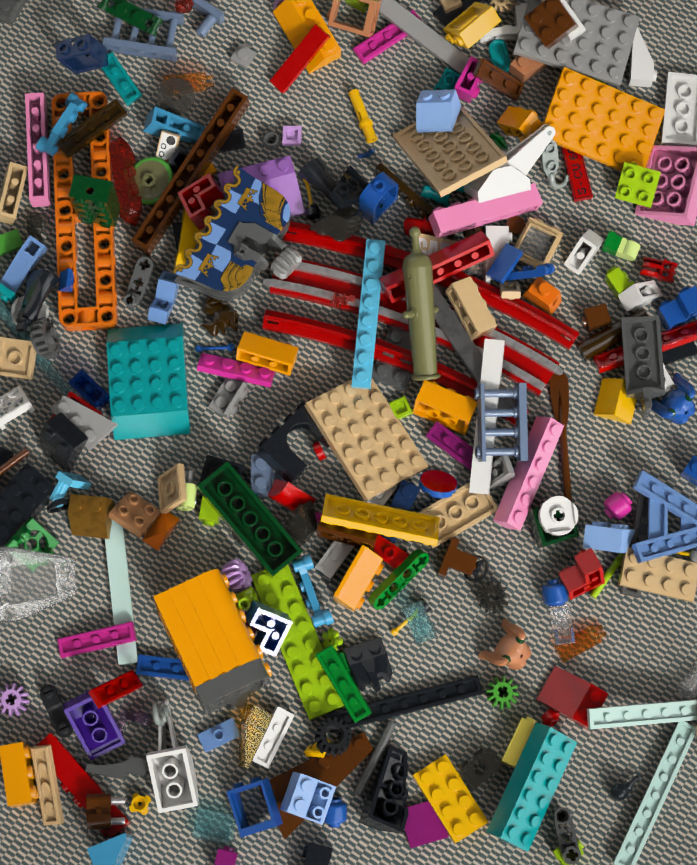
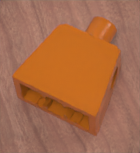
(543, 295)

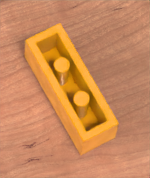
(267, 353)

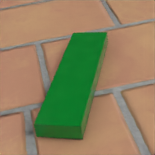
(343, 683)

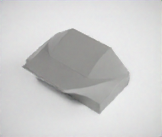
(501, 472)

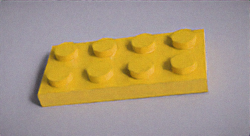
(450, 798)

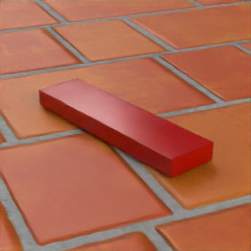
(300, 58)

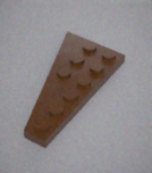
(327, 769)

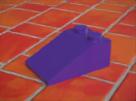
(93, 726)

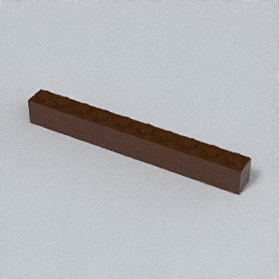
(190, 171)

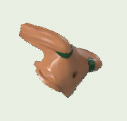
(509, 648)

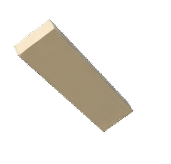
(47, 785)

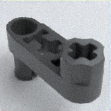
(139, 273)
(565, 845)

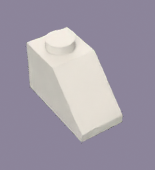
(584, 251)
(639, 295)

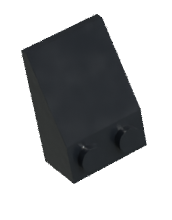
(62, 441)

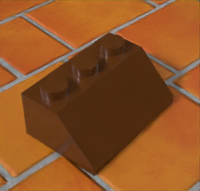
(347, 536)

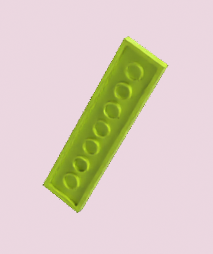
(300, 643)

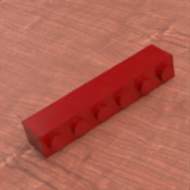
(444, 263)
(78, 781)

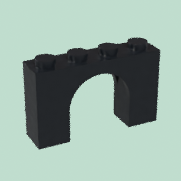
(276, 449)

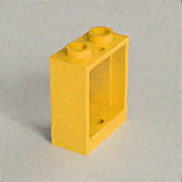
(471, 25)

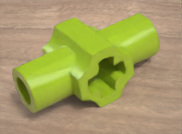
(246, 598)

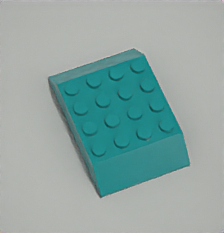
(148, 381)

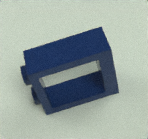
(76, 56)

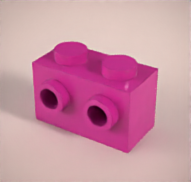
(468, 84)

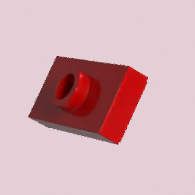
(389, 552)

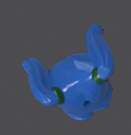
(678, 403)

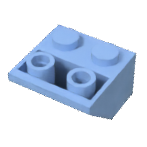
(608, 538)
(307, 798)

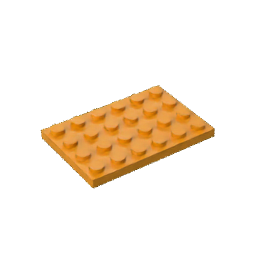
(602, 121)

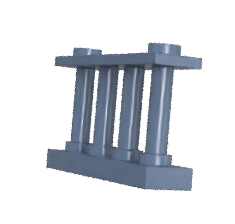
(147, 49)
(519, 431)

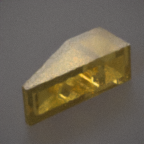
(252, 729)

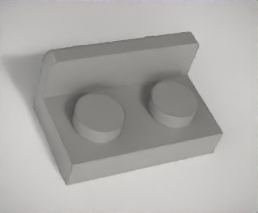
(228, 397)

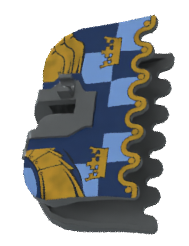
(247, 220)

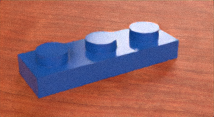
(160, 667)

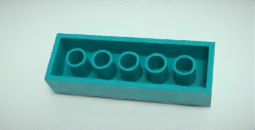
(531, 786)

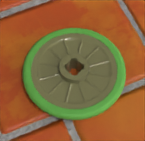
(155, 169)

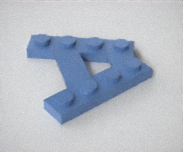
(660, 501)

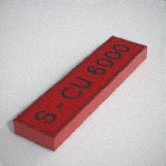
(577, 175)

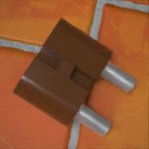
(99, 811)

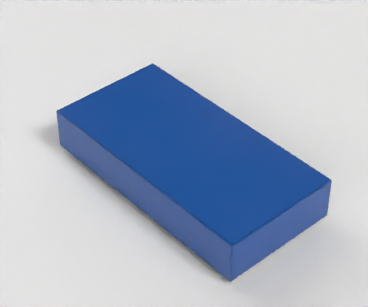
(504, 263)

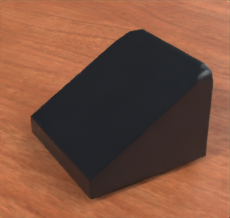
(176, 159)

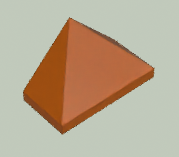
(161, 530)

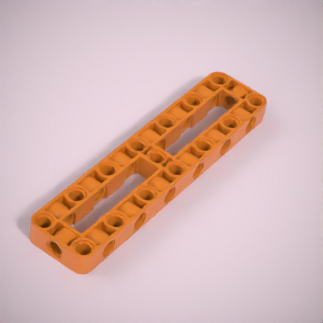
(105, 263)

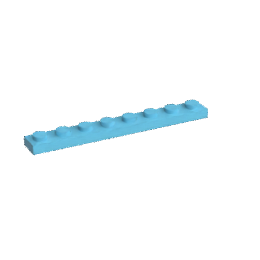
(368, 314)

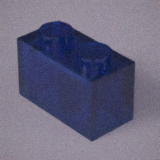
(89, 390)

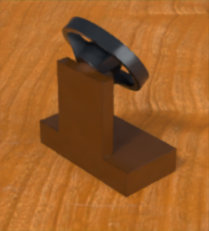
(462, 562)

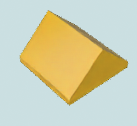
(613, 401)

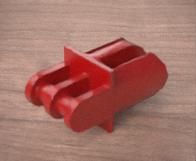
(422, 224)
(654, 268)

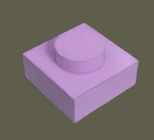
(292, 135)

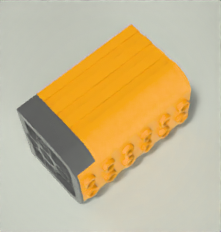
(212, 640)

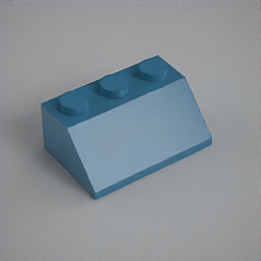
(110, 851)

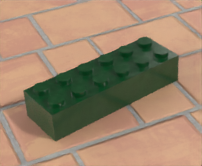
(249, 519)

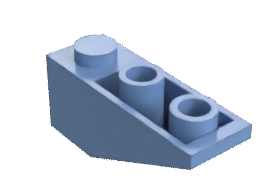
(23, 263)

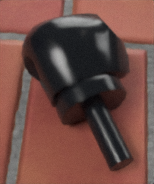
(621, 791)

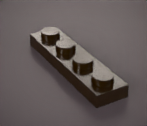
(92, 128)
(410, 197)

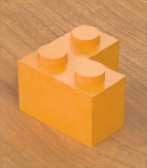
(519, 122)

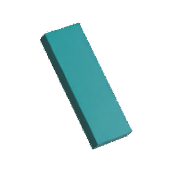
(121, 80)

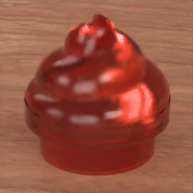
(183, 6)

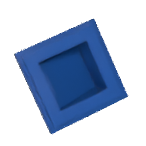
(66, 280)

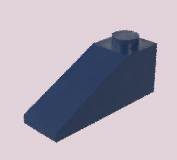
(404, 499)

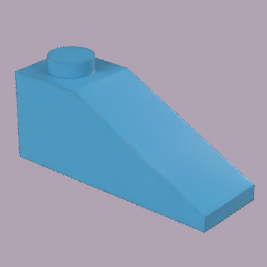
(161, 120)

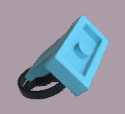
(65, 481)

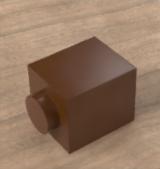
(595, 317)

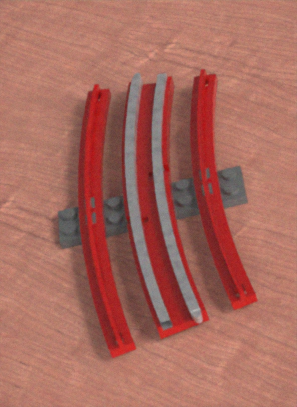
(394, 365)

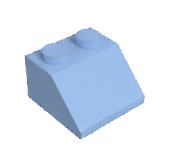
(437, 110)

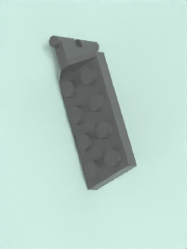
(643, 360)

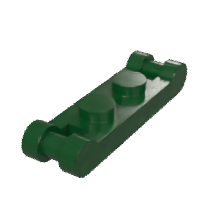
(132, 15)

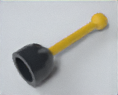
(312, 211)
(394, 631)

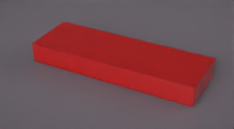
(115, 689)

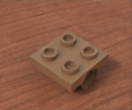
(135, 514)

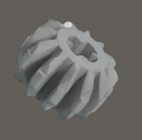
(286, 263)

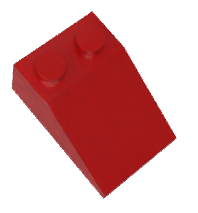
(571, 696)

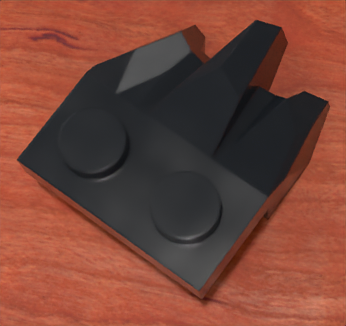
(369, 664)

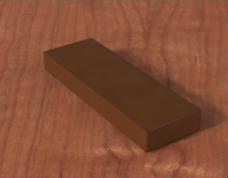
(498, 79)

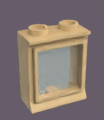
(538, 242)

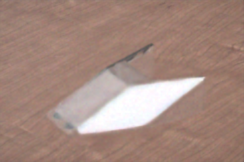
(33, 582)

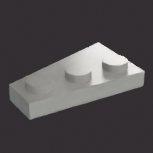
(89, 422)

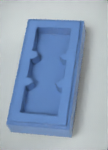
(219, 735)

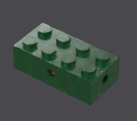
(94, 201)

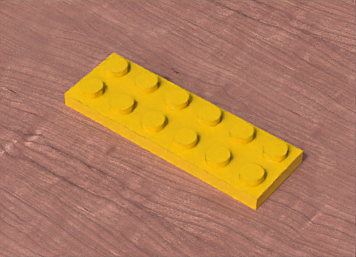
(380, 519)

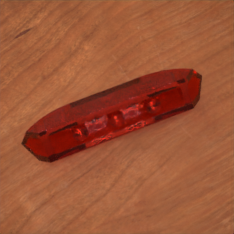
(124, 179)

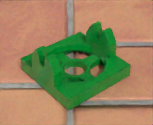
(23, 536)

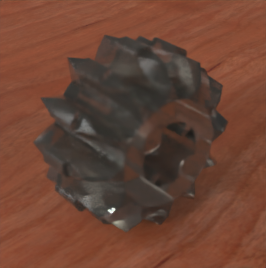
(486, 599)

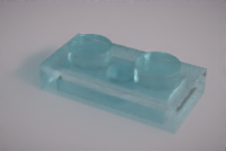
(419, 622)

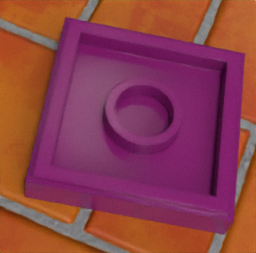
(423, 825)

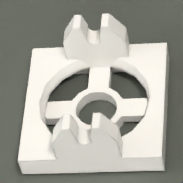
(14, 396)

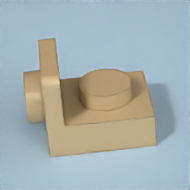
(510, 290)

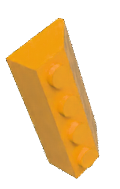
(296, 21)

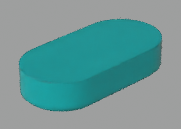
(499, 54)

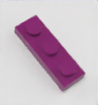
(451, 444)

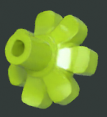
(331, 637)

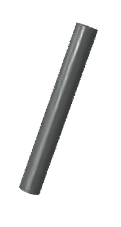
(374, 758)

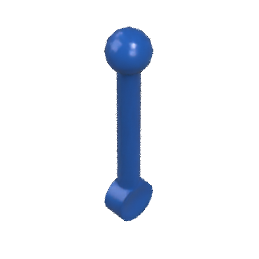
(230, 347)

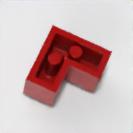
(199, 197)
(584, 575)

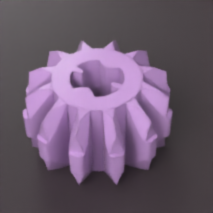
(237, 575)
(11, 708)

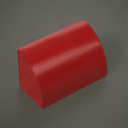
(288, 495)

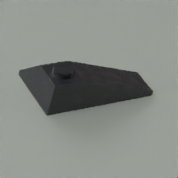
(387, 800)

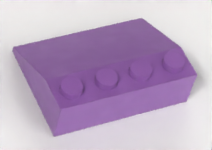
(278, 175)

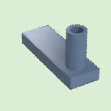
(212, 15)

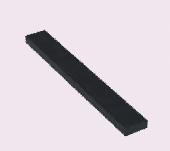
(414, 701)

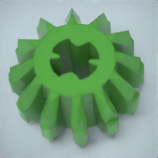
(509, 692)

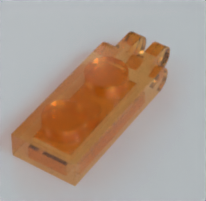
(196, 79)
(584, 641)

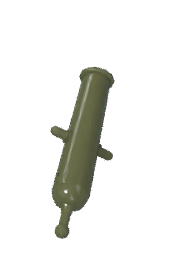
(420, 310)

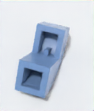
(164, 299)

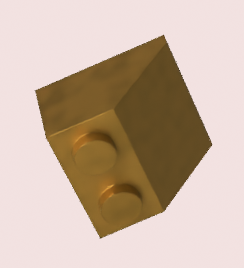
(90, 516)

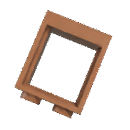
(370, 22)

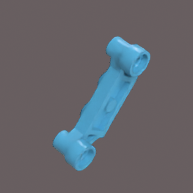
(60, 129)
(320, 617)

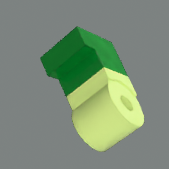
(620, 247)

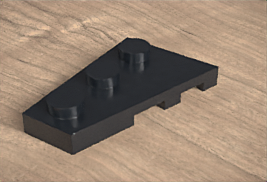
(348, 189)

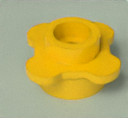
(145, 800)

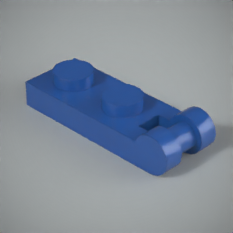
(530, 271)

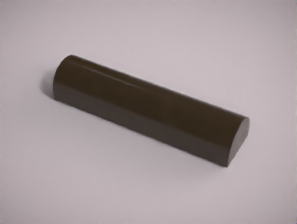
(604, 339)

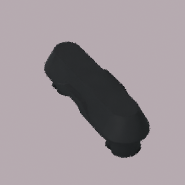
(54, 707)

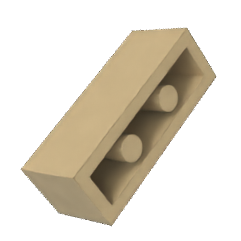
(11, 192)
(471, 308)

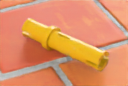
(365, 122)

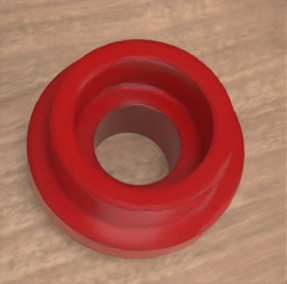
(550, 717)

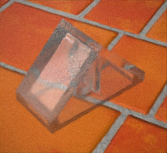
(561, 624)

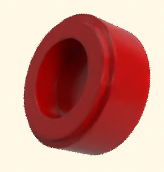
(319, 451)

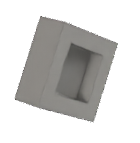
(243, 56)

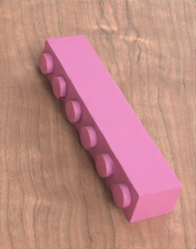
(37, 161)
(474, 214)
(528, 474)

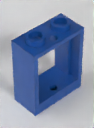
(239, 812)

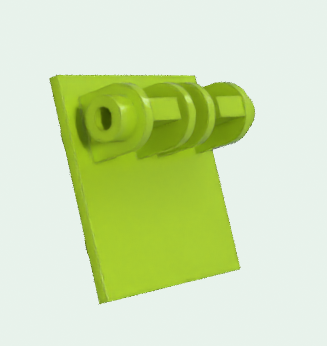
(637, 184)

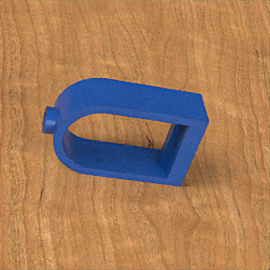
(378, 192)

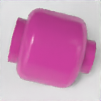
(617, 505)

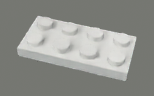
(680, 110)

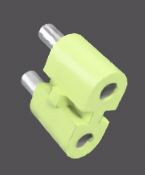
(191, 490)

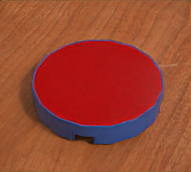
(438, 483)

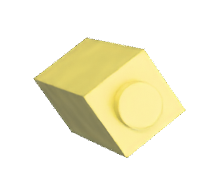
(518, 742)

